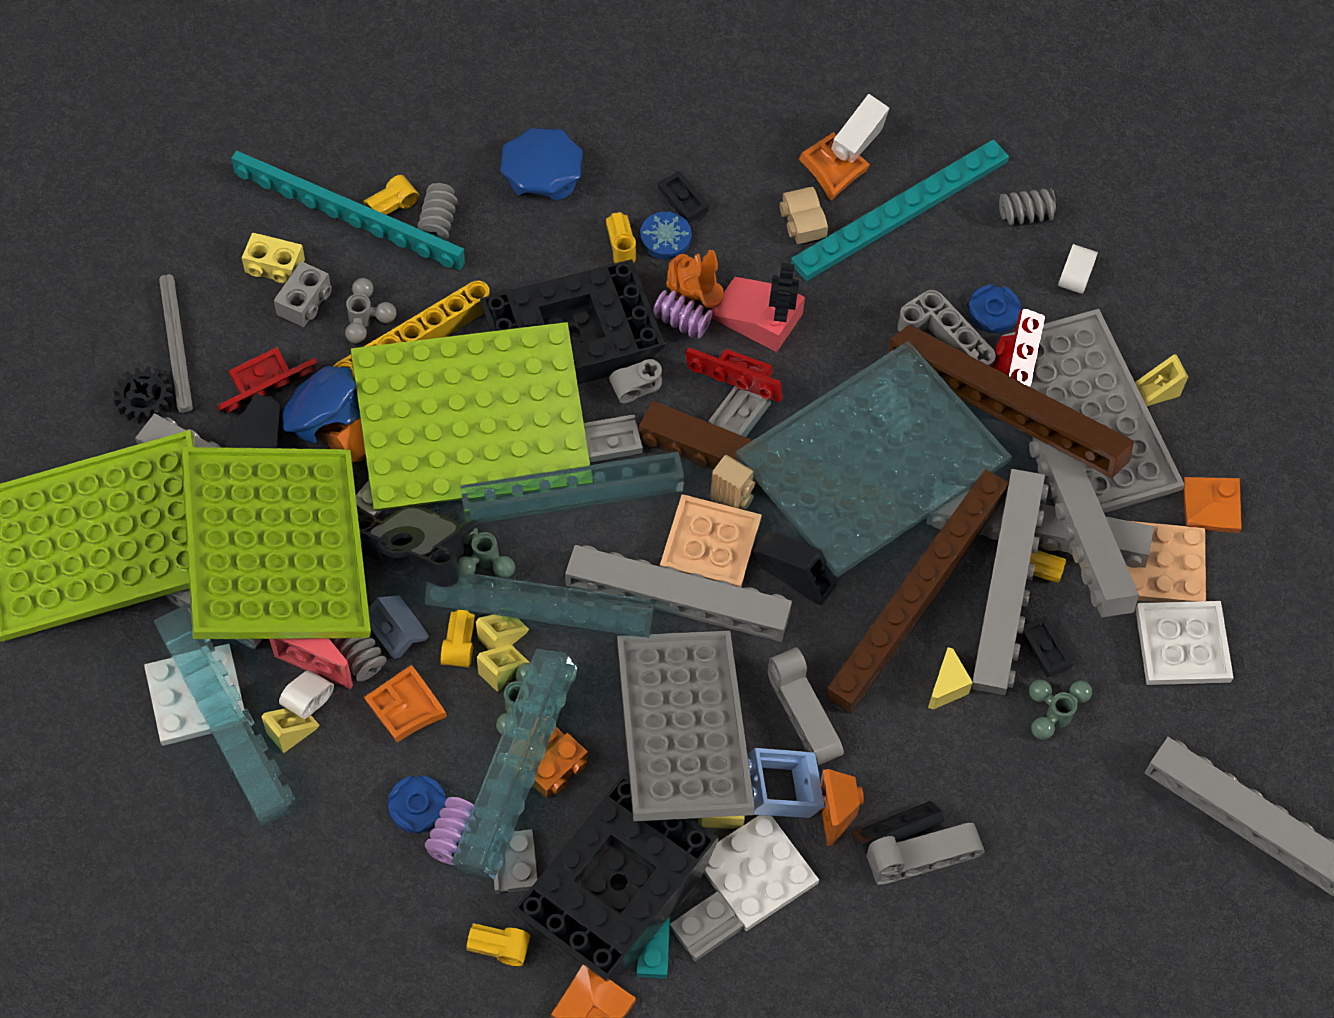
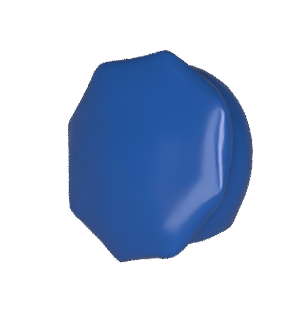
(542, 163)
(322, 400)

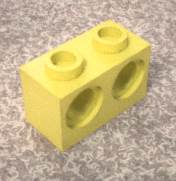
(273, 254)

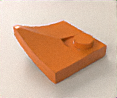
(829, 170)
(1213, 503)
(405, 704)
(593, 998)

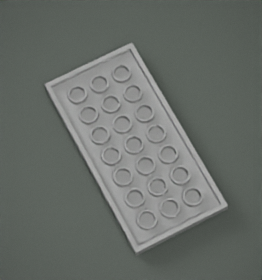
(1087, 373)
(684, 726)

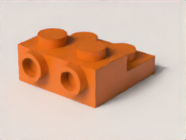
(561, 760)

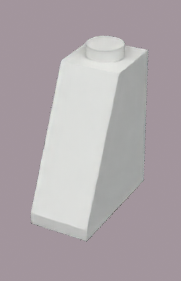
(860, 129)

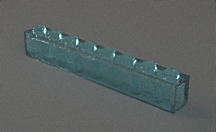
(572, 488)
(545, 604)
(225, 718)
(515, 764)

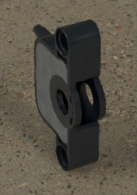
(421, 534)

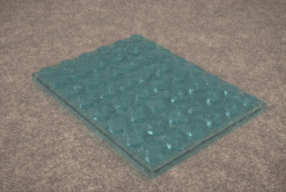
(872, 457)

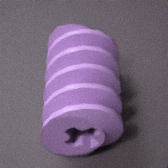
(682, 315)
(449, 829)

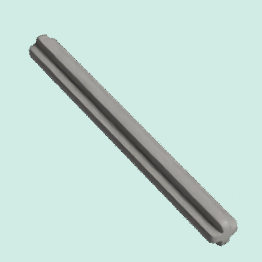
(175, 343)

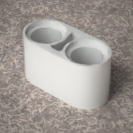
(1077, 269)
(306, 694)

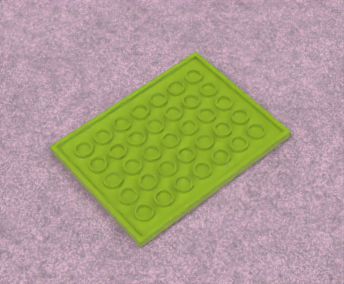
(467, 412)
(93, 536)
(273, 544)

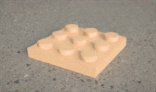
(711, 540)
(1174, 566)

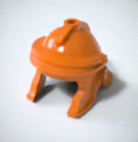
(695, 279)

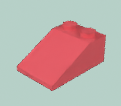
(748, 312)
(316, 655)

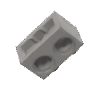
(299, 292)

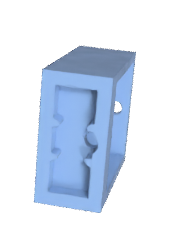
(805, 780)

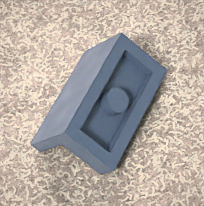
(395, 625)

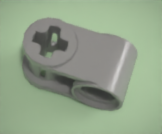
(635, 381)

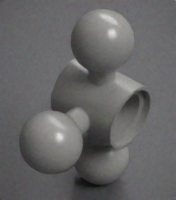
(384, 312)

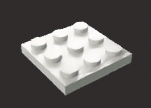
(1184, 643)
(172, 702)
(758, 870)

